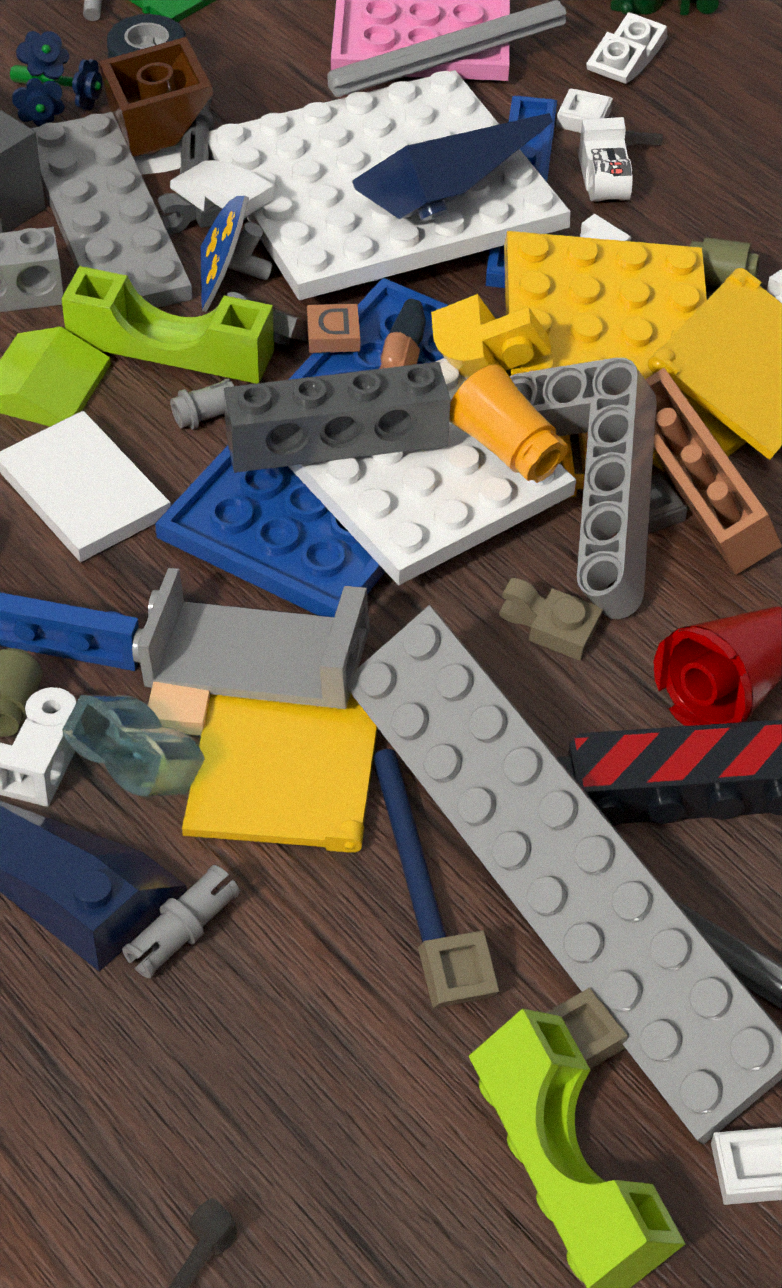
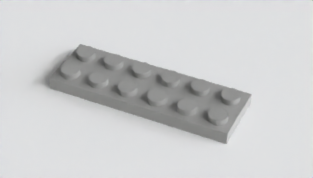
(107, 207)

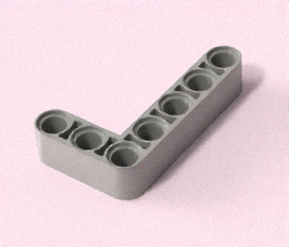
(619, 414)

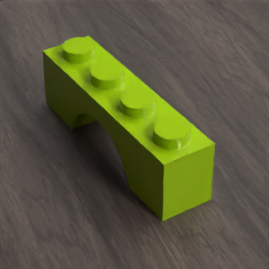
(116, 319)
(533, 1081)

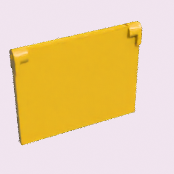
(733, 360)
(283, 774)

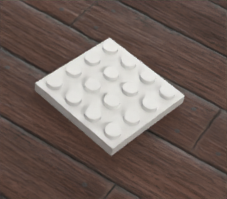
(431, 501)

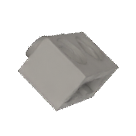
(29, 269)

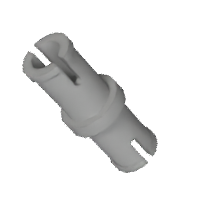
(181, 921)

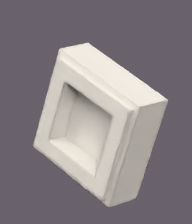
(580, 106)

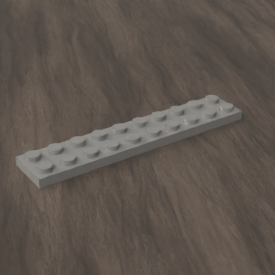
(572, 875)

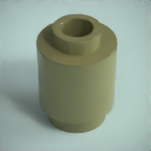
(725, 256)
(18, 681)

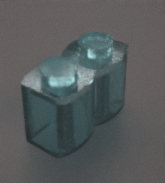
(133, 745)

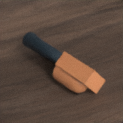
(405, 336)

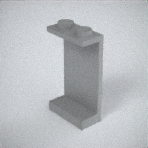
(252, 650)

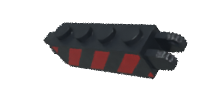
(681, 771)

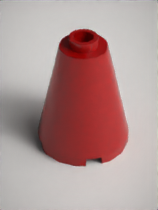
(721, 667)

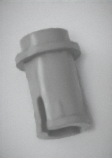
(199, 405)

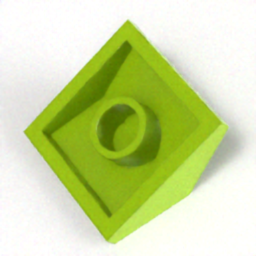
(49, 375)

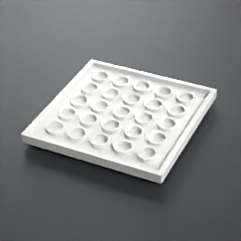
(337, 238)

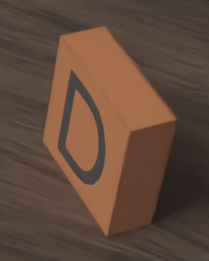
(333, 328)

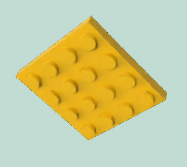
(602, 296)

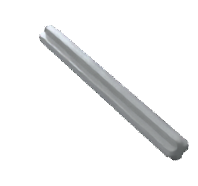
(446, 48)

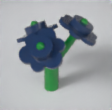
(43, 78)

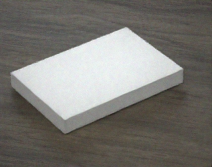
(82, 486)

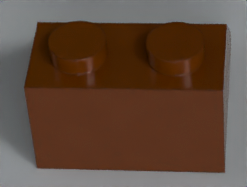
(155, 94)

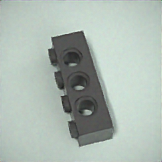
(336, 416)

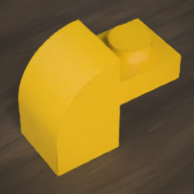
(474, 339)

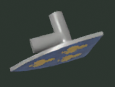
(227, 249)

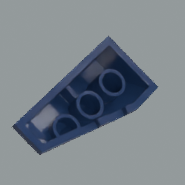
(436, 171)
(80, 884)

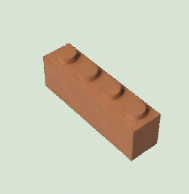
(709, 479)

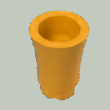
(507, 424)

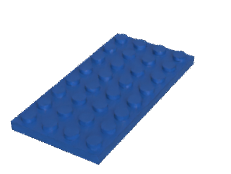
(267, 520)

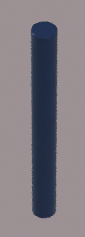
(409, 846)

